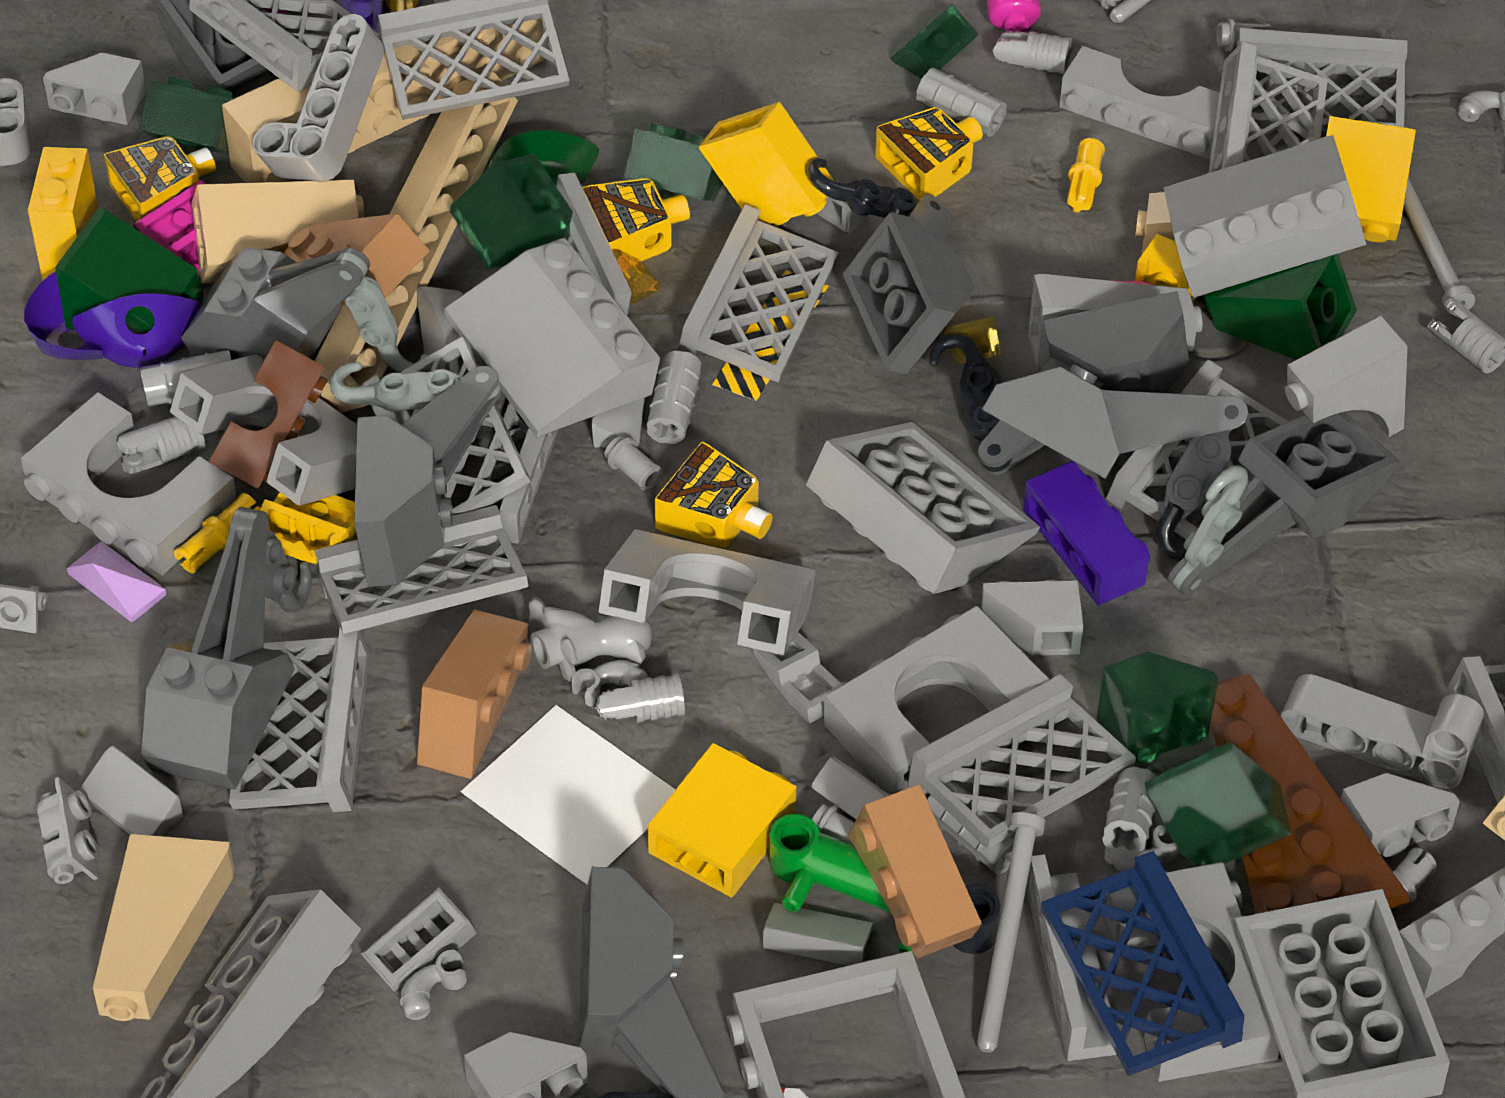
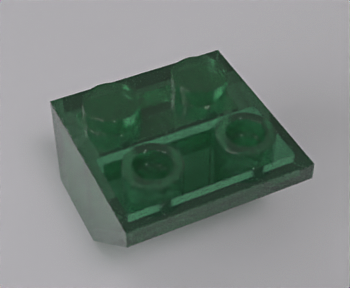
(186, 114)
(672, 162)
(512, 211)
(1156, 704)
(1219, 806)

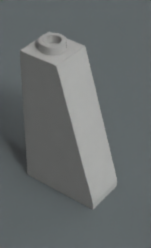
(1067, 295)

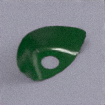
(555, 150)

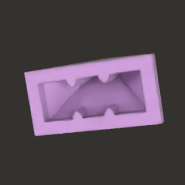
(116, 581)

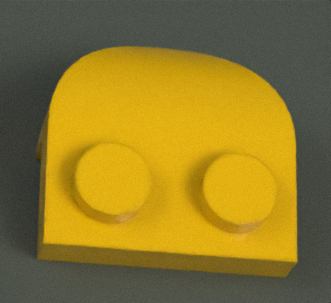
(311, 525)

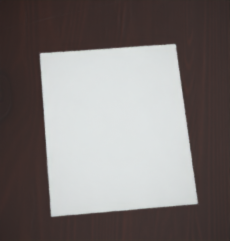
(570, 793)

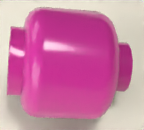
(1013, 14)

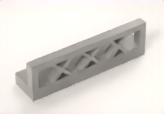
(534, 455)
(1077, 1022)

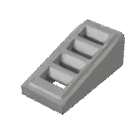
(420, 918)

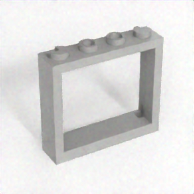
(834, 987)

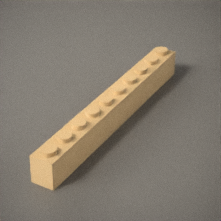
(443, 172)

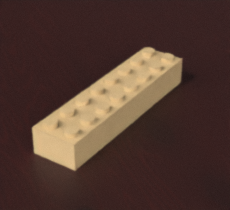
(381, 113)

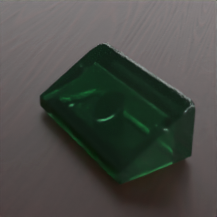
(936, 43)

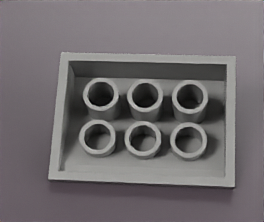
(1263, 216)
(555, 339)
(919, 504)
(1344, 1000)

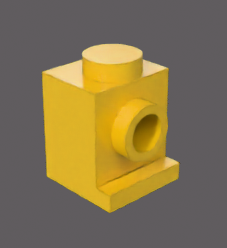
(1162, 265)

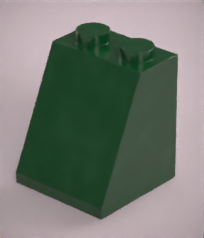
(117, 262)
(1287, 309)

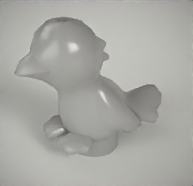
(573, 639)

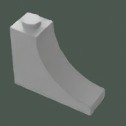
(1353, 373)

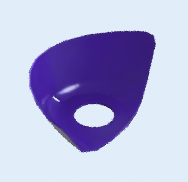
(44, 321)
(106, 328)

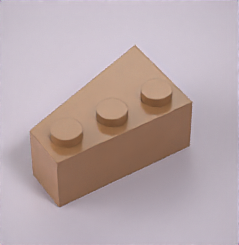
(383, 239)
(470, 691)
(914, 871)

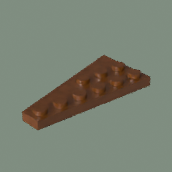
(1327, 848)

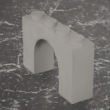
(303, 468)
(145, 527)
(659, 567)
(961, 653)
(1213, 906)

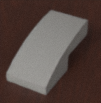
(799, 677)

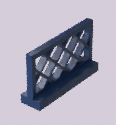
(1186, 958)

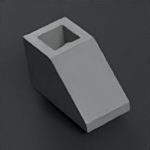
(97, 87)
(1037, 614)
(1400, 812)
(525, 1068)

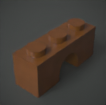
(292, 381)

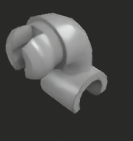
(1480, 101)
(614, 672)
(1165, 852)
(417, 988)

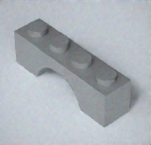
(1100, 91)
(1455, 933)

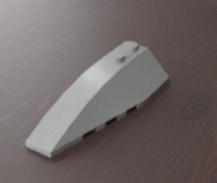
(257, 993)

